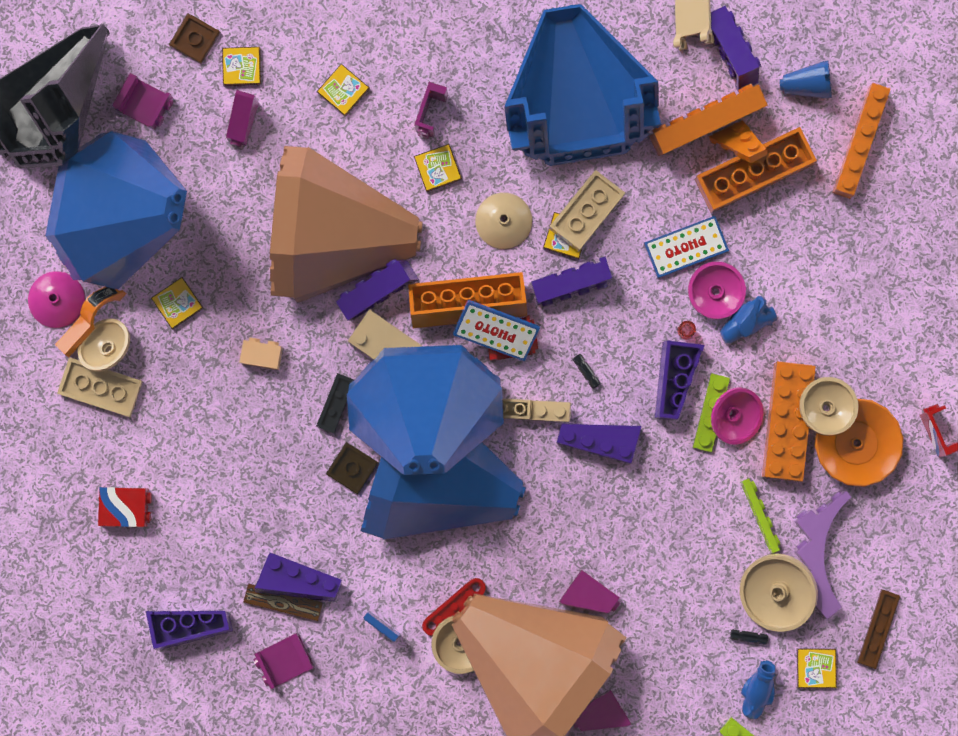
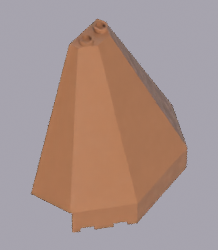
(332, 227)
(536, 661)

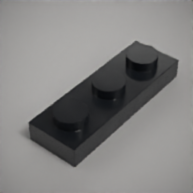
(334, 404)

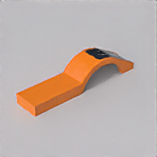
(85, 323)

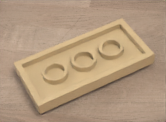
(587, 210)
(101, 389)

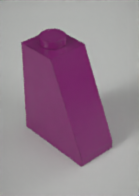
(241, 118)
(590, 594)
(602, 713)

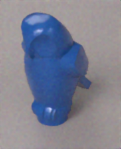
(748, 320)
(759, 690)

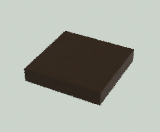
(352, 468)

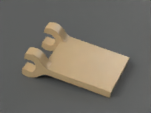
(691, 19)

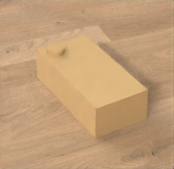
(375, 334)

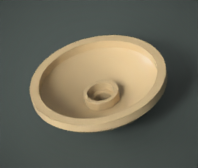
(503, 234)
(105, 345)
(839, 399)
(445, 650)

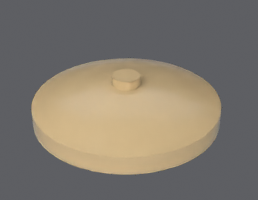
(778, 592)

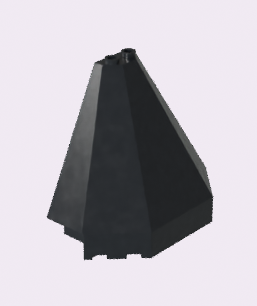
(49, 100)

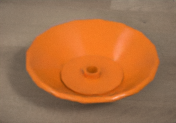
(875, 456)

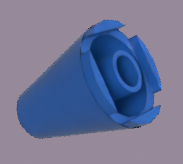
(808, 81)

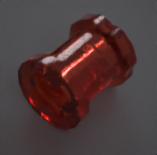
(691, 325)

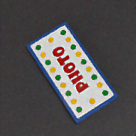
(686, 247)
(496, 330)

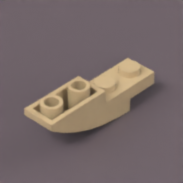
(536, 410)

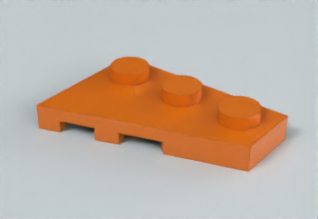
(740, 141)

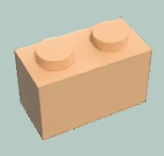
(261, 354)

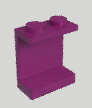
(436, 92)
(142, 102)
(283, 661)

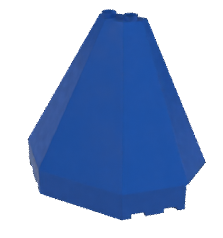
(579, 92)
(113, 209)
(425, 406)
(468, 494)

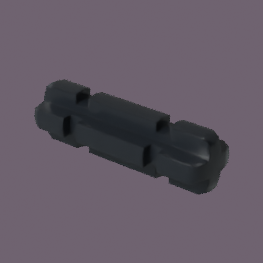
(586, 371)
(746, 636)

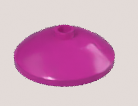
(721, 277)
(67, 305)
(745, 417)

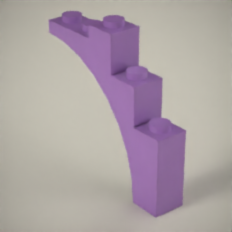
(812, 551)

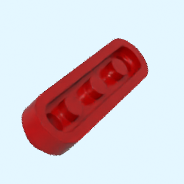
(453, 604)

